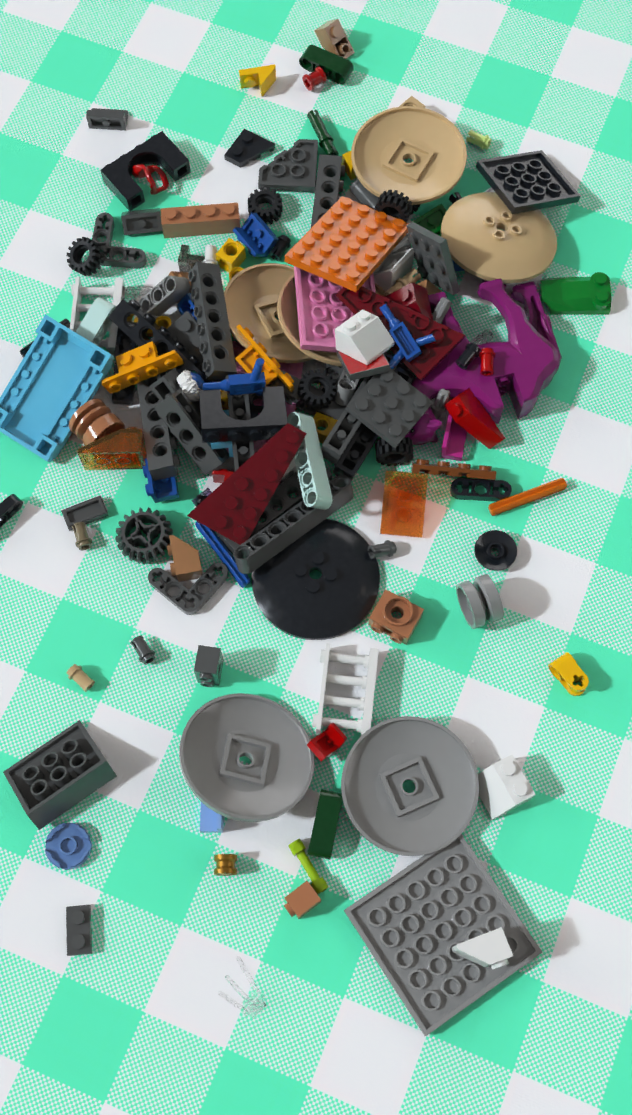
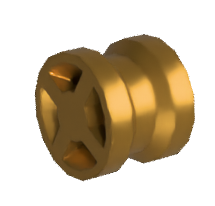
(225, 864)

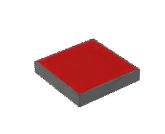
(357, 369)

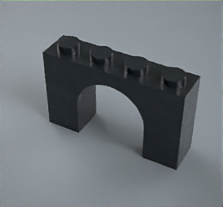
(157, 151)
(219, 427)

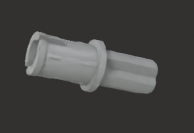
(439, 402)

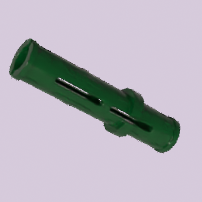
(325, 139)

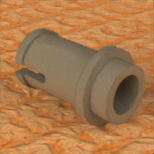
(83, 541)

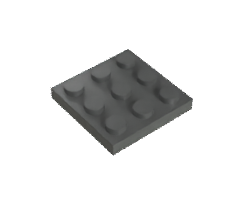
(433, 258)
(389, 406)

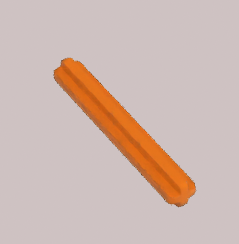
(527, 496)

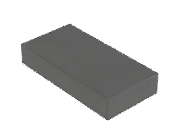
(85, 512)

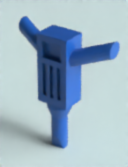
(403, 338)
(242, 383)

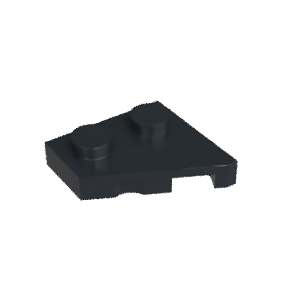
(247, 148)

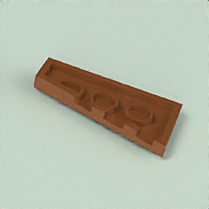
(463, 469)

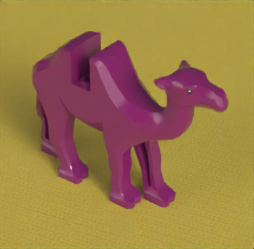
(520, 367)

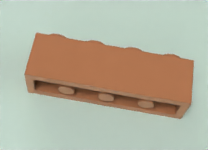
(200, 220)

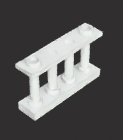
(116, 291)
(366, 682)

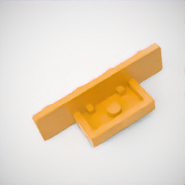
(253, 352)
(140, 365)

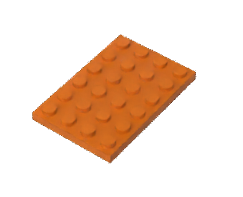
(347, 243)

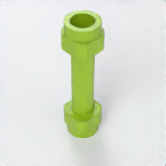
(297, 849)

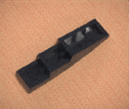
(123, 345)

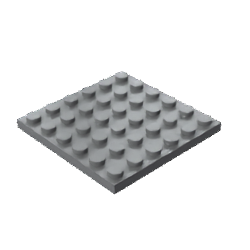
(425, 913)

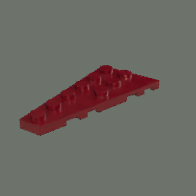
(415, 322)
(242, 497)

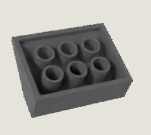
(59, 775)

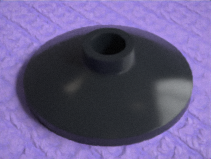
(495, 541)

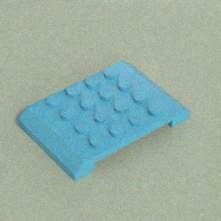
(50, 386)

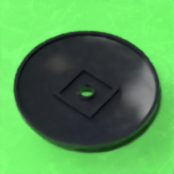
(323, 605)

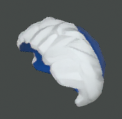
(190, 384)

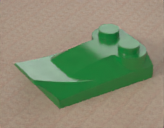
(577, 295)

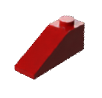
(473, 417)

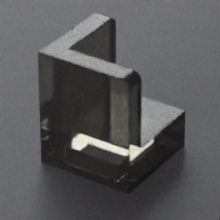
(186, 260)

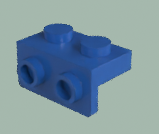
(256, 236)
(161, 489)

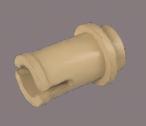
(80, 677)

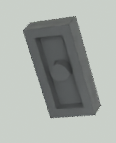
(78, 930)

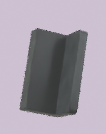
(107, 119)
(141, 221)

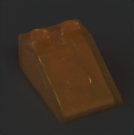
(116, 451)
(404, 503)

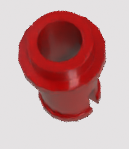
(487, 360)

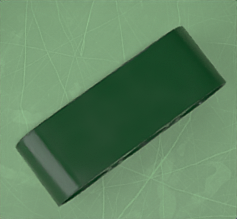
(335, 67)
(325, 824)

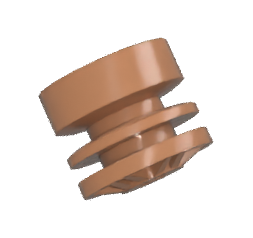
(94, 421)

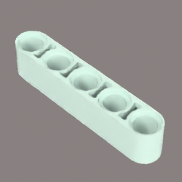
(96, 321)
(310, 464)

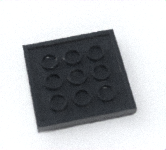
(527, 181)

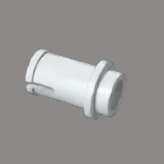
(210, 257)

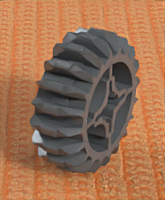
(158, 526)

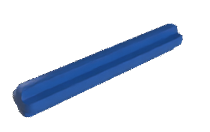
(223, 553)

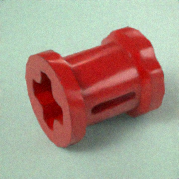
(314, 78)

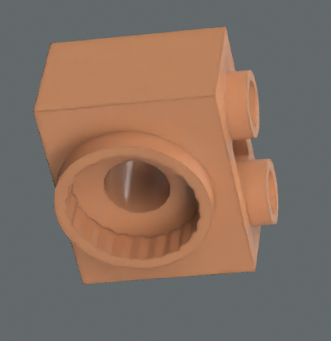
(399, 629)

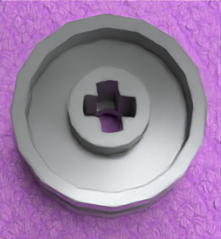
(479, 601)

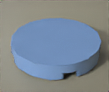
(68, 846)

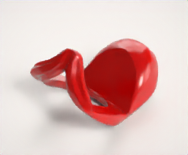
(142, 171)

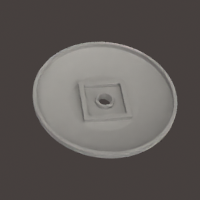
(254, 729)
(442, 777)

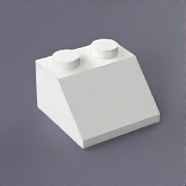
(363, 337)
(503, 787)
(486, 949)

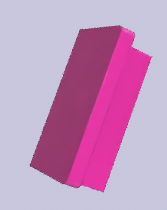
(453, 440)

